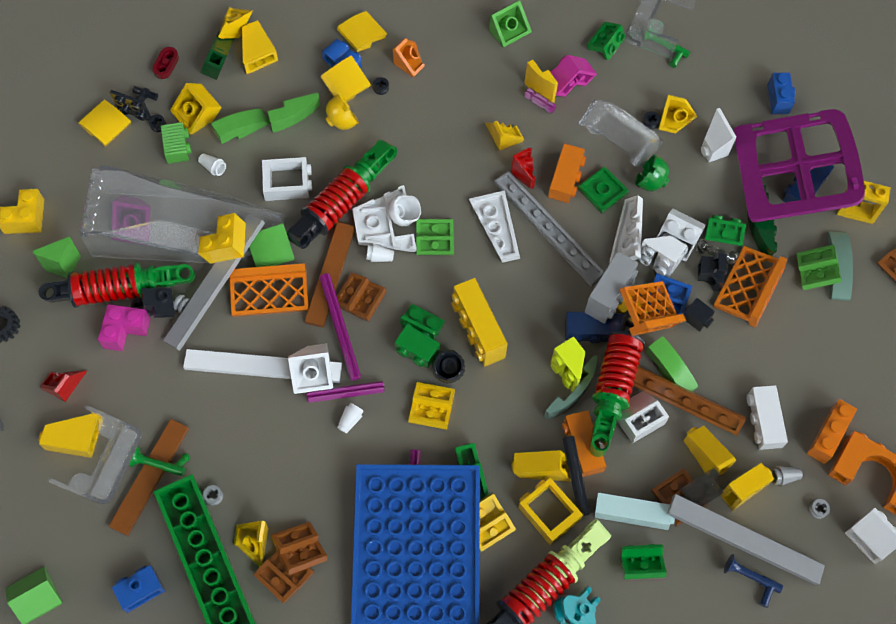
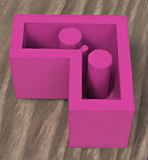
(572, 72)
(120, 322)

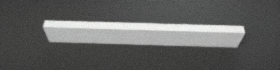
(245, 364)

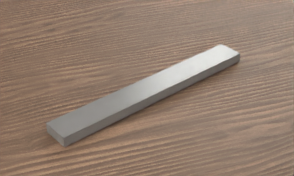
(549, 228)
(208, 290)
(745, 539)

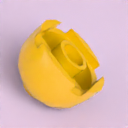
(340, 114)

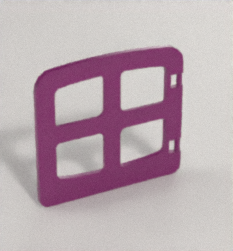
(800, 164)

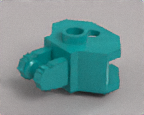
(576, 608)

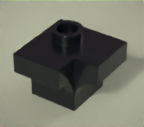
(712, 270)
(158, 302)

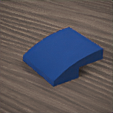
(677, 290)

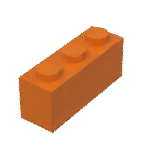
(567, 173)
(581, 428)
(832, 431)

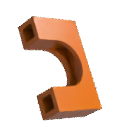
(861, 449)

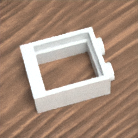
(289, 192)

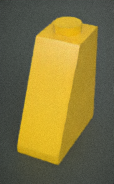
(257, 48)
(71, 436)
(708, 450)
(541, 465)
(747, 486)

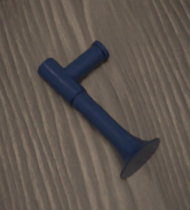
(771, 585)

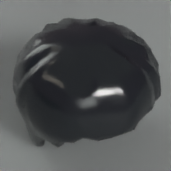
(448, 366)

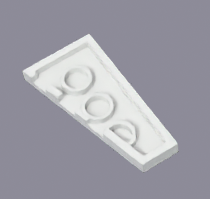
(497, 223)
(629, 229)

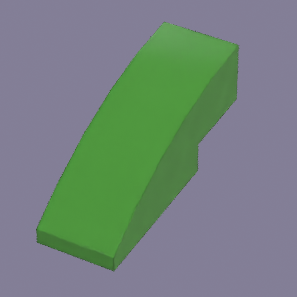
(293, 111)
(239, 124)
(671, 364)

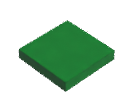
(603, 190)

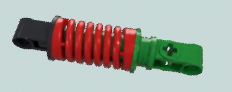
(340, 195)
(114, 283)
(615, 383)

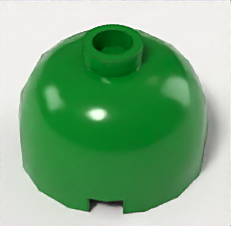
(654, 174)

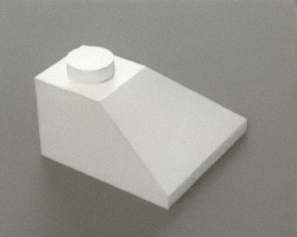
(718, 138)
(311, 369)

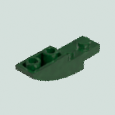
(764, 234)

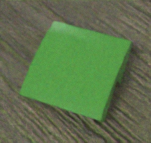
(435, 237)
(271, 247)
(819, 267)

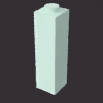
(633, 511)

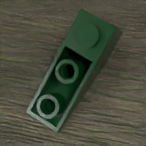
(217, 56)

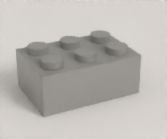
(606, 294)

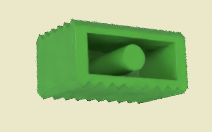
(175, 142)

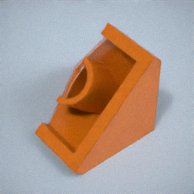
(407, 57)

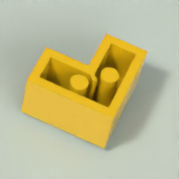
(24, 217)
(227, 242)

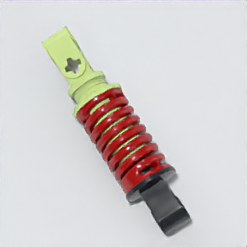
(549, 578)

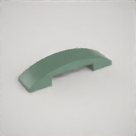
(842, 290)
(560, 406)

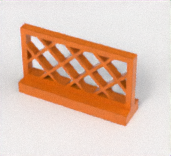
(265, 274)
(765, 292)
(656, 321)

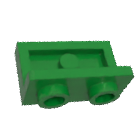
(643, 561)

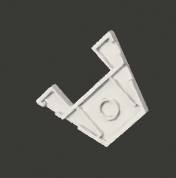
(375, 226)

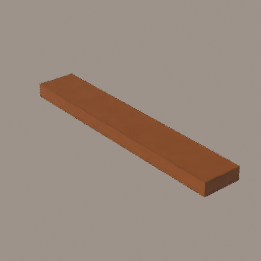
(333, 265)
(689, 401)
(148, 479)

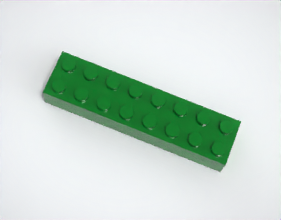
(203, 553)

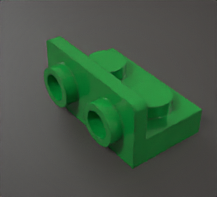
(607, 39)
(725, 231)
(422, 321)

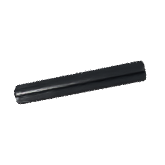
(576, 475)

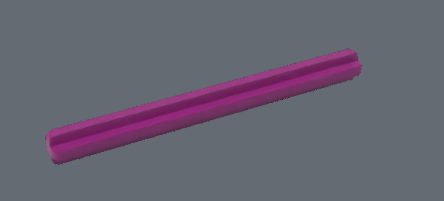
(340, 327)

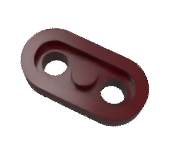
(165, 64)

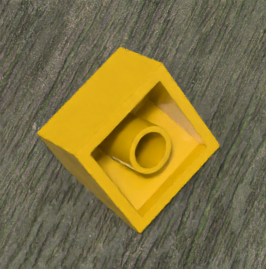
(195, 107)

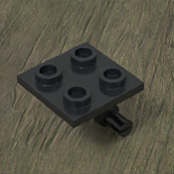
(134, 106)

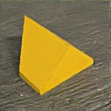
(233, 23)
(676, 114)
(504, 135)
(252, 540)

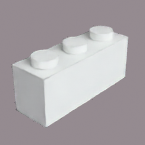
(767, 417)

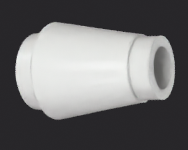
(214, 165)
(379, 254)
(350, 417)

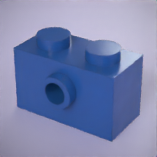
(781, 93)
(138, 588)

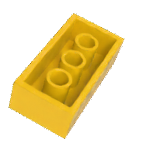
(479, 322)

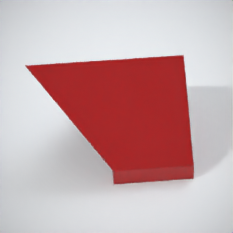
(523, 166)
(62, 384)

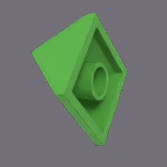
(509, 24)
(58, 257)
(33, 596)

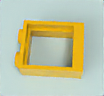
(866, 211)
(563, 527)

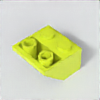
(568, 362)

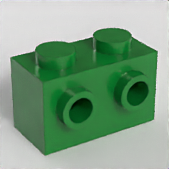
(417, 346)

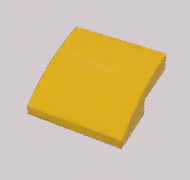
(361, 31)
(346, 79)
(540, 82)
(105, 122)
(431, 405)
(493, 522)

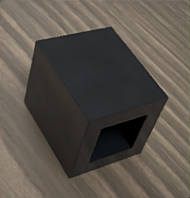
(699, 315)

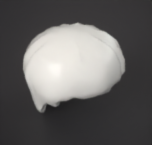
(404, 209)

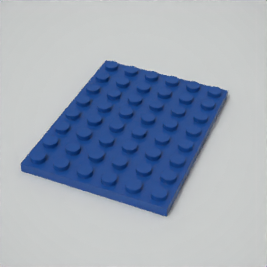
(416, 544)

